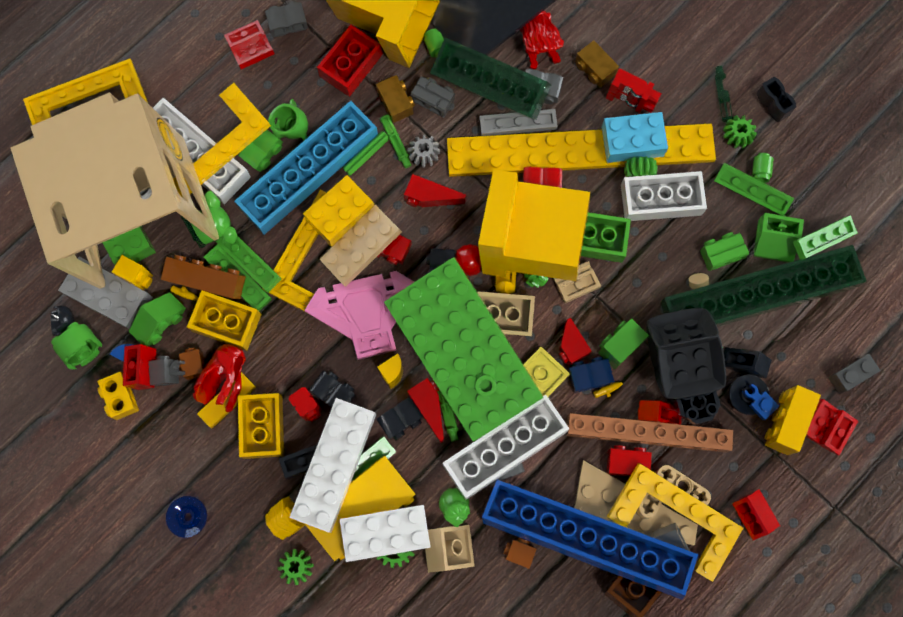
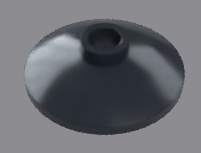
(736, 396)

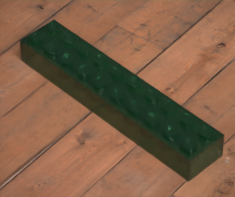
(773, 287)

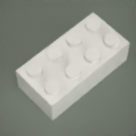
(663, 196)
(384, 533)

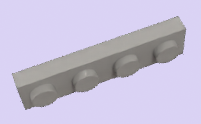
(517, 123)

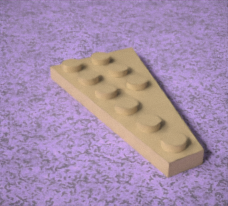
(599, 491)

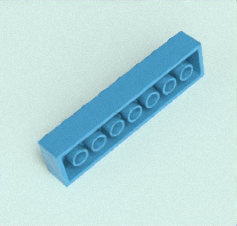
(307, 167)

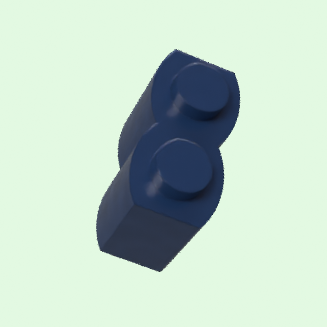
(591, 375)

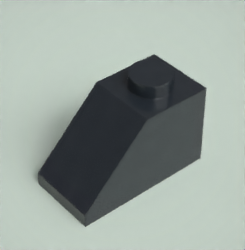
(747, 362)

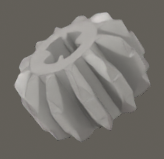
(426, 156)

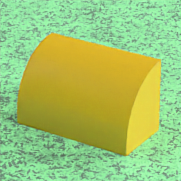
(392, 371)

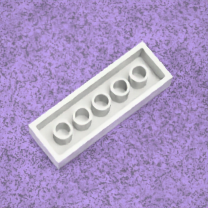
(224, 181)
(505, 447)
(333, 465)

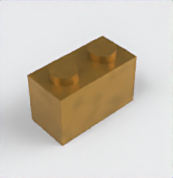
(596, 64)
(395, 99)

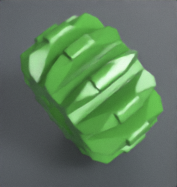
(732, 131)
(640, 167)
(288, 564)

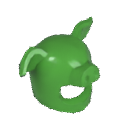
(290, 121)
(220, 219)

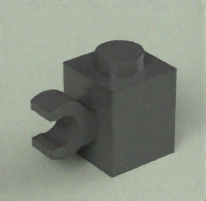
(165, 371)

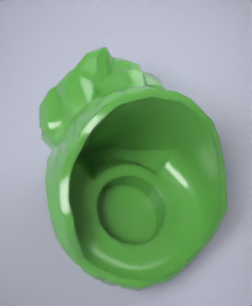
(454, 506)

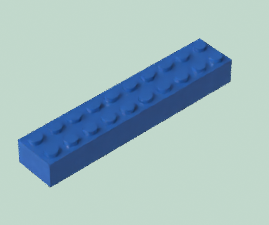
(590, 539)

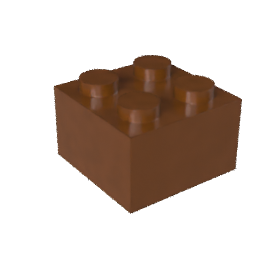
(632, 596)

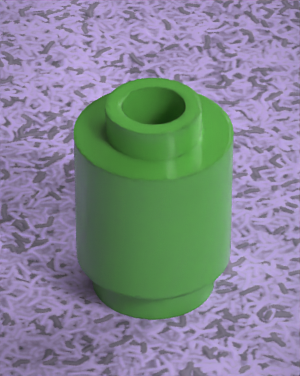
(433, 41)
(763, 167)

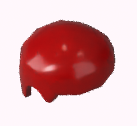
(469, 259)

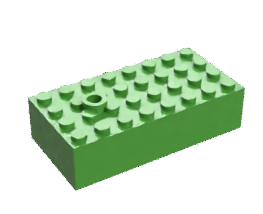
(464, 349)

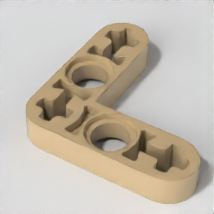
(675, 478)

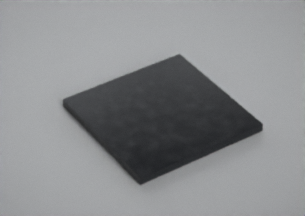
(485, 23)

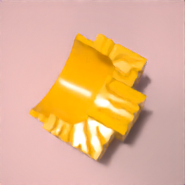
(279, 521)

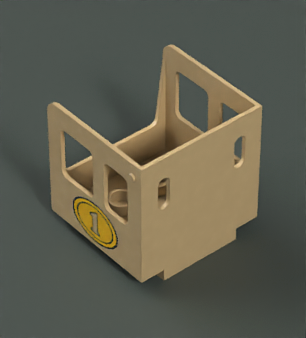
(92, 171)

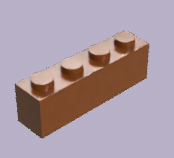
(202, 277)

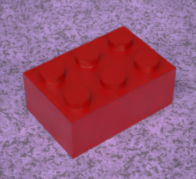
(350, 60)

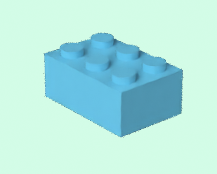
(634, 137)

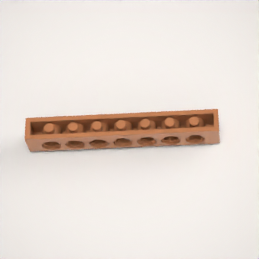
(649, 433)

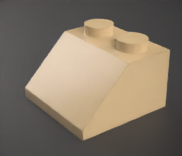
(449, 549)

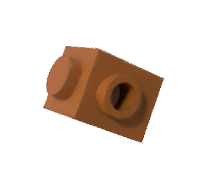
(193, 363)
(520, 552)

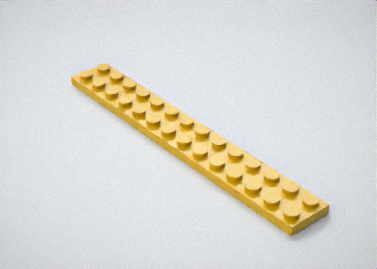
(567, 150)

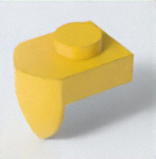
(506, 284)

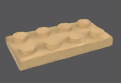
(360, 245)

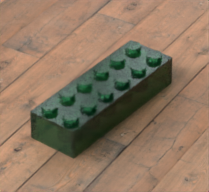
(491, 78)

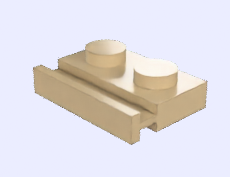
(586, 283)

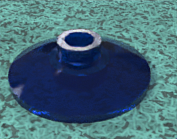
(176, 516)

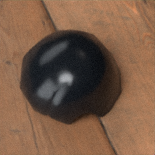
(61, 319)

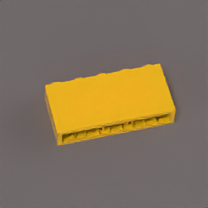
(373, 491)

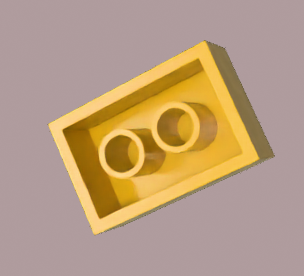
(338, 210)
(224, 320)
(792, 420)
(260, 426)

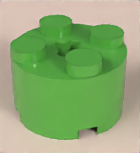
(76, 345)

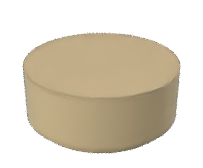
(698, 280)

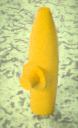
(183, 292)
(606, 390)

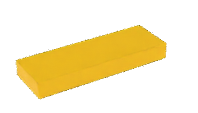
(213, 413)

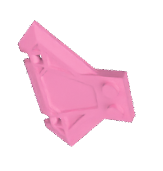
(361, 312)

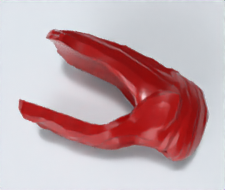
(541, 36)
(227, 365)

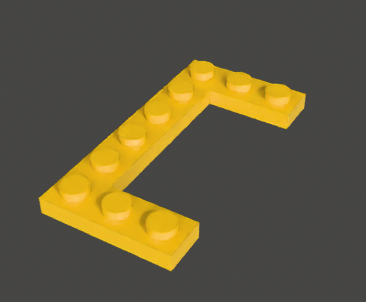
(120, 74)
(252, 126)
(290, 263)
(646, 481)

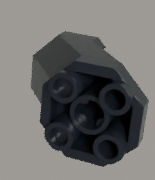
(697, 408)

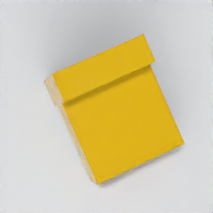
(396, 23)
(532, 228)

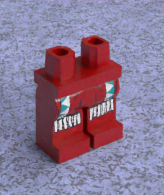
(633, 91)

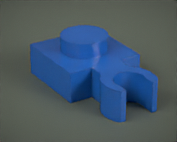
(762, 403)

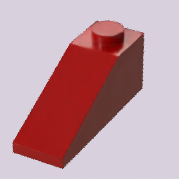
(430, 194)
(427, 402)

